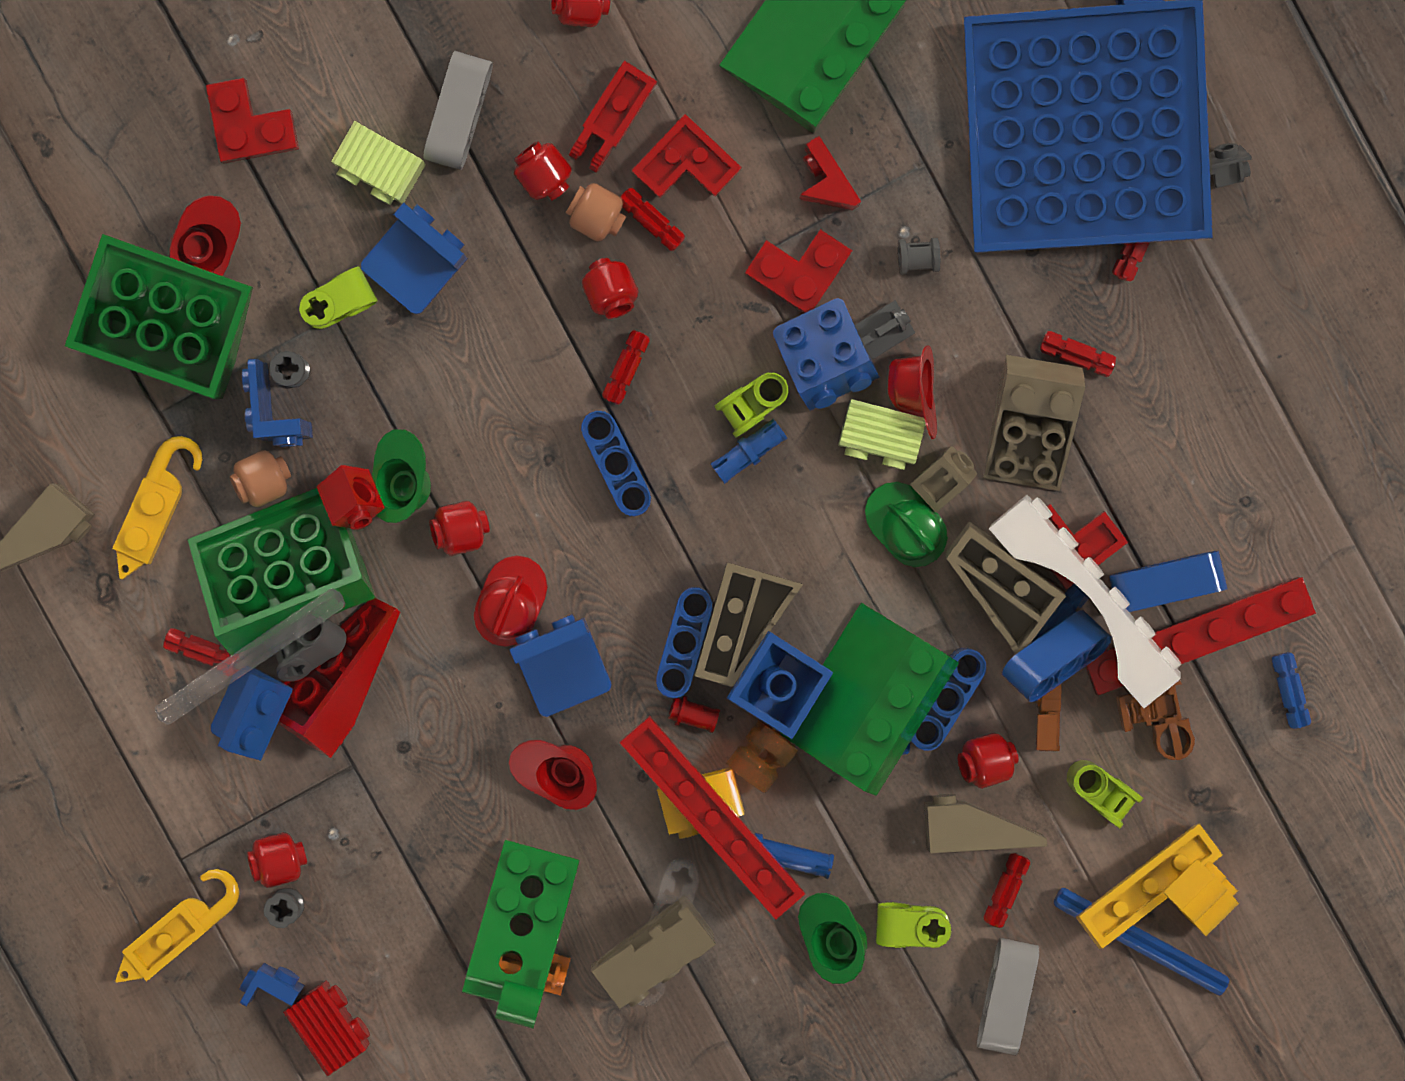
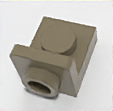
(944, 478)

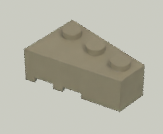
(1008, 589)
(742, 615)
(654, 953)

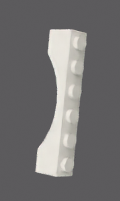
(1033, 538)

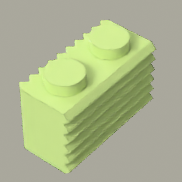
(377, 163)
(881, 433)

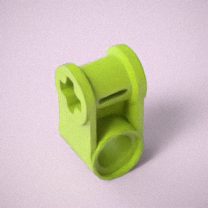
(345, 296)
(750, 404)
(1107, 795)
(903, 924)

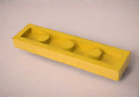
(1145, 887)

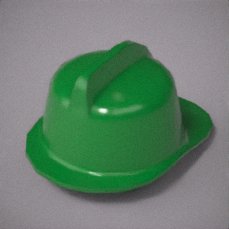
(400, 475)
(906, 524)
(832, 938)

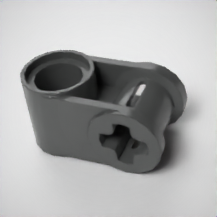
(310, 651)

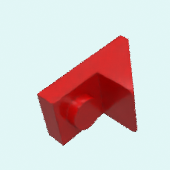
(834, 188)

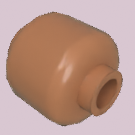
(596, 212)
(260, 478)

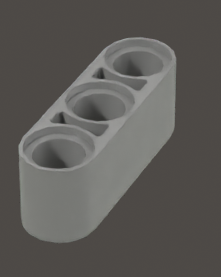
(458, 110)
(1008, 996)

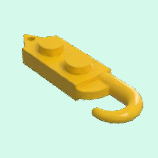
(152, 508)
(176, 931)

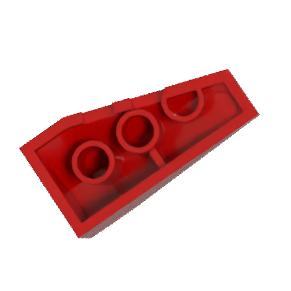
(331, 696)

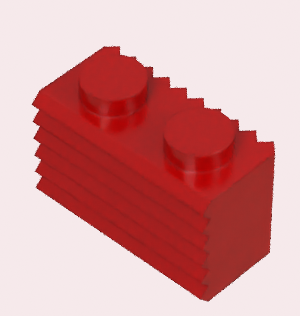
(328, 1027)

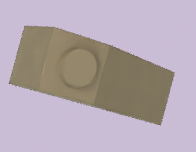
(46, 526)
(961, 827)

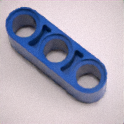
(616, 444)
(1171, 581)
(1056, 656)
(678, 660)
(964, 688)

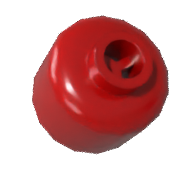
(580, 12)
(542, 171)
(610, 288)
(459, 528)
(987, 760)
(276, 860)

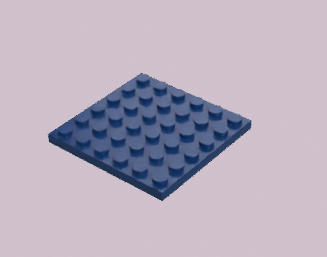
(1088, 126)

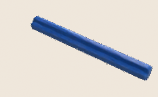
(1153, 947)

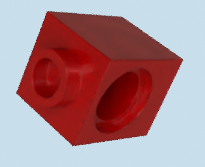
(350, 497)

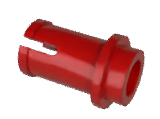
(693, 714)

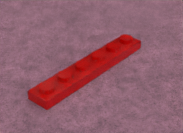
(1217, 629)
(712, 817)

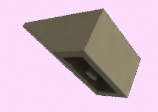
(1034, 422)

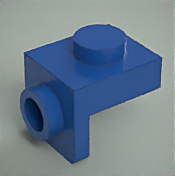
(278, 982)

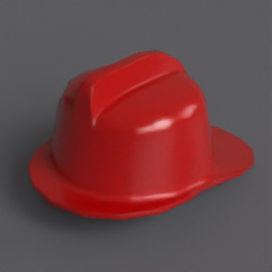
(206, 234)
(912, 387)
(510, 600)
(555, 772)

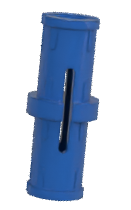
(748, 451)

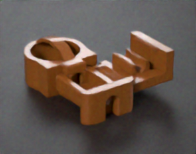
(1158, 710)
(1049, 720)

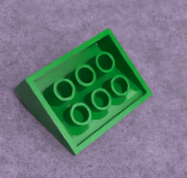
(808, 51)
(160, 317)
(275, 565)
(873, 700)

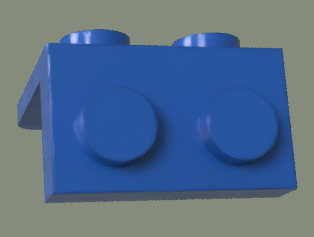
(414, 259)
(825, 354)
(259, 417)
(561, 665)
(250, 713)

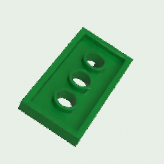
(520, 992)

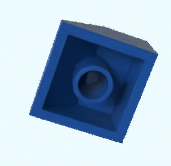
(780, 685)

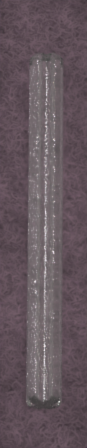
(250, 656)

